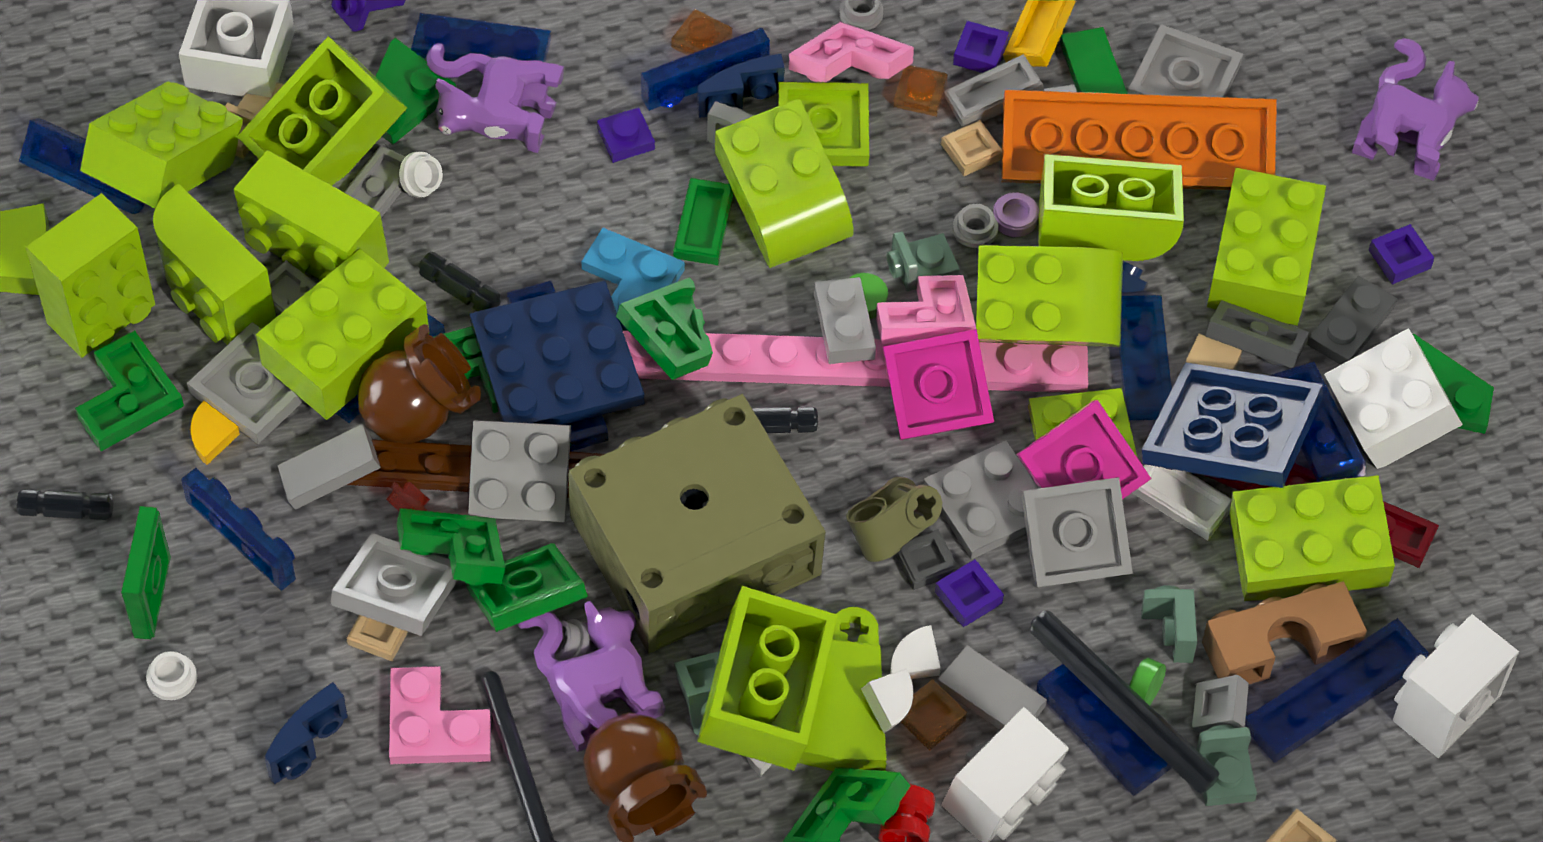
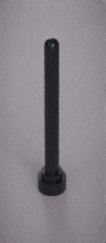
(516, 758)

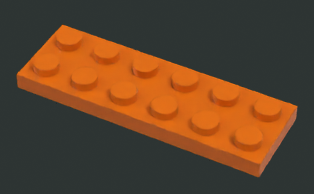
(1192, 131)

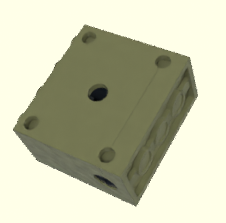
(694, 520)

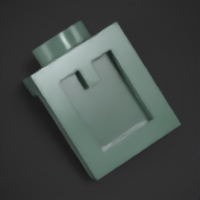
(920, 258)
(1179, 619)
(695, 681)
(1228, 752)

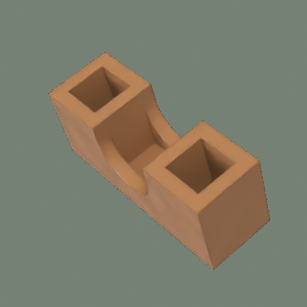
(1318, 618)

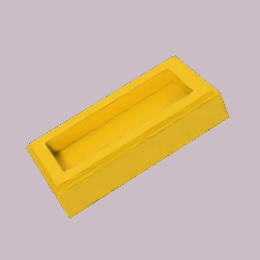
(1038, 30)

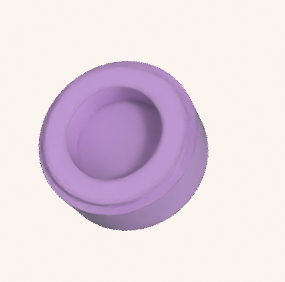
(1016, 214)

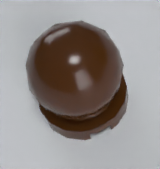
(412, 390)
(640, 774)

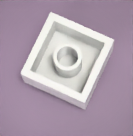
(237, 46)
(1393, 399)
(1453, 684)
(1004, 776)

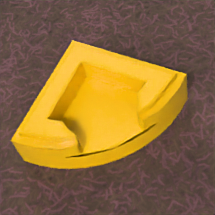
(211, 432)

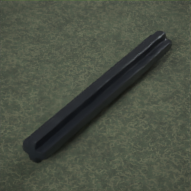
(1124, 701)

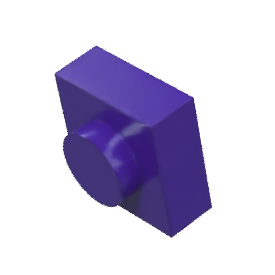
(980, 47)
(625, 134)
(1401, 254)
(969, 593)

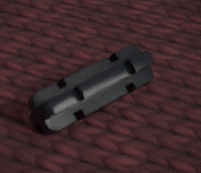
(458, 282)
(784, 419)
(65, 504)

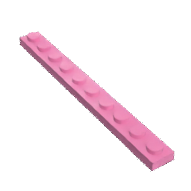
(806, 362)

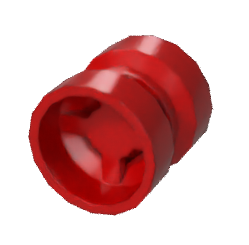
(910, 817)

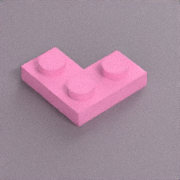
(847, 47)
(941, 311)
(425, 732)

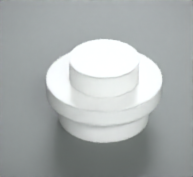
(420, 174)
(171, 676)

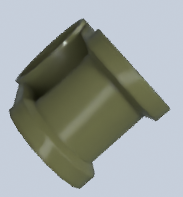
(892, 517)

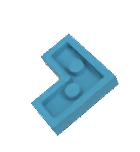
(630, 266)

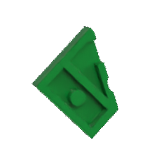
(412, 83)
(669, 328)

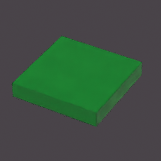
(146, 573)
(529, 588)

